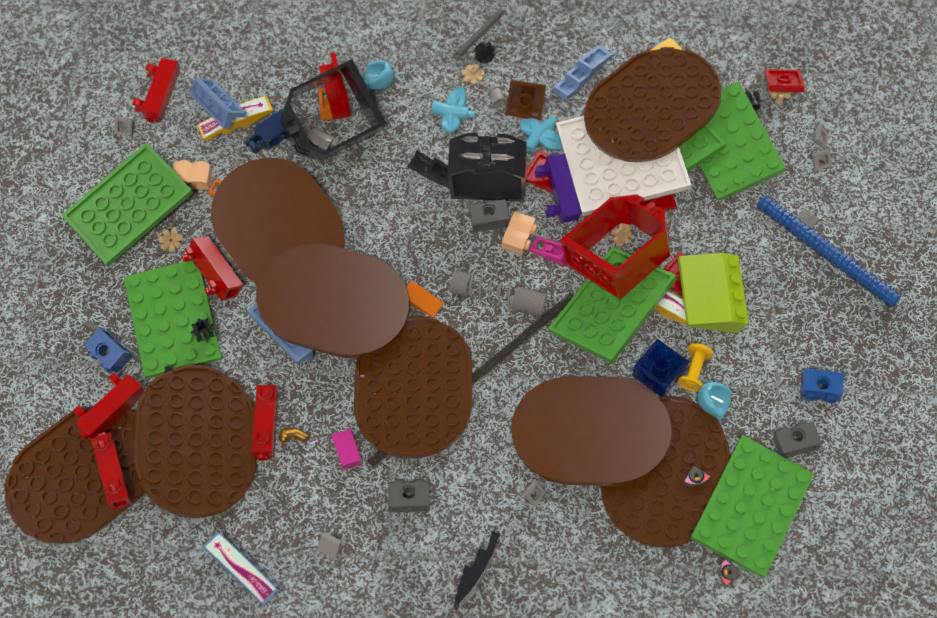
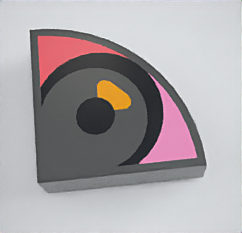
(696, 477)
(727, 573)

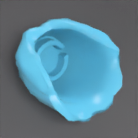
(378, 75)
(714, 399)

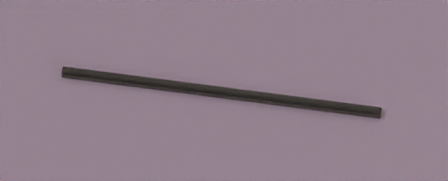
(502, 354)

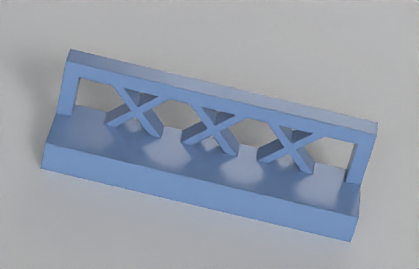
(216, 102)
(296, 353)

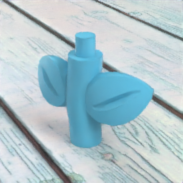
(453, 110)
(541, 134)

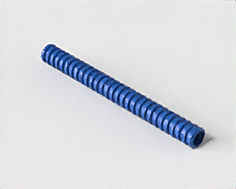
(829, 251)

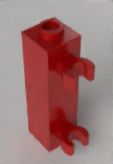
(160, 90)
(213, 267)
(109, 408)
(265, 422)
(111, 471)

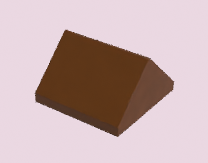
(525, 99)

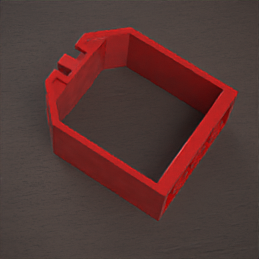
(598, 224)

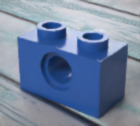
(117, 354)
(830, 380)

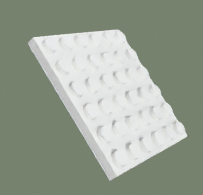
(602, 176)

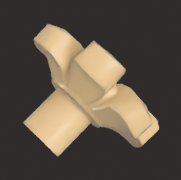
(473, 74)
(780, 96)
(622, 234)
(170, 240)

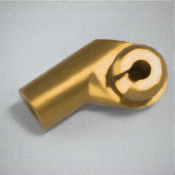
(292, 432)

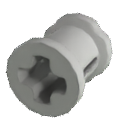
(497, 96)

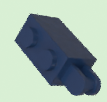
(268, 133)

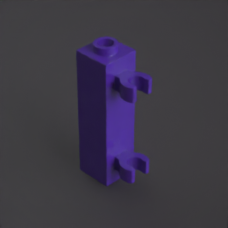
(562, 188)

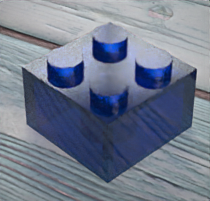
(660, 368)

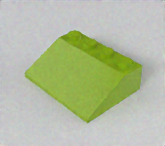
(713, 292)

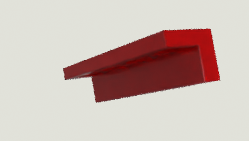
(336, 91)

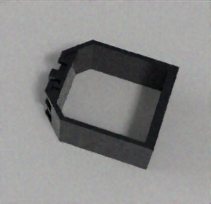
(363, 96)
(487, 167)

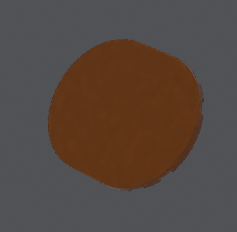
(652, 104)
(270, 209)
(332, 300)
(415, 390)
(591, 431)
(194, 441)
(57, 485)
(659, 506)

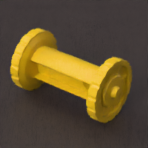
(700, 353)

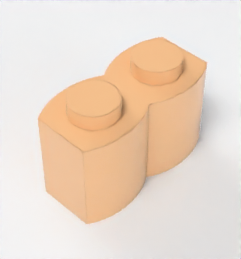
(195, 175)
(518, 233)

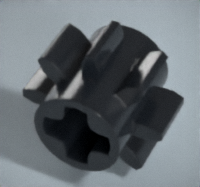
(484, 52)
(754, 98)
(200, 332)

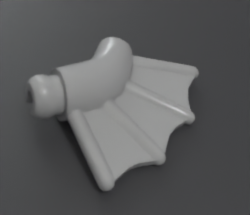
(321, 139)

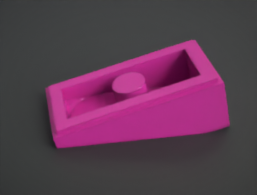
(551, 251)
(346, 449)

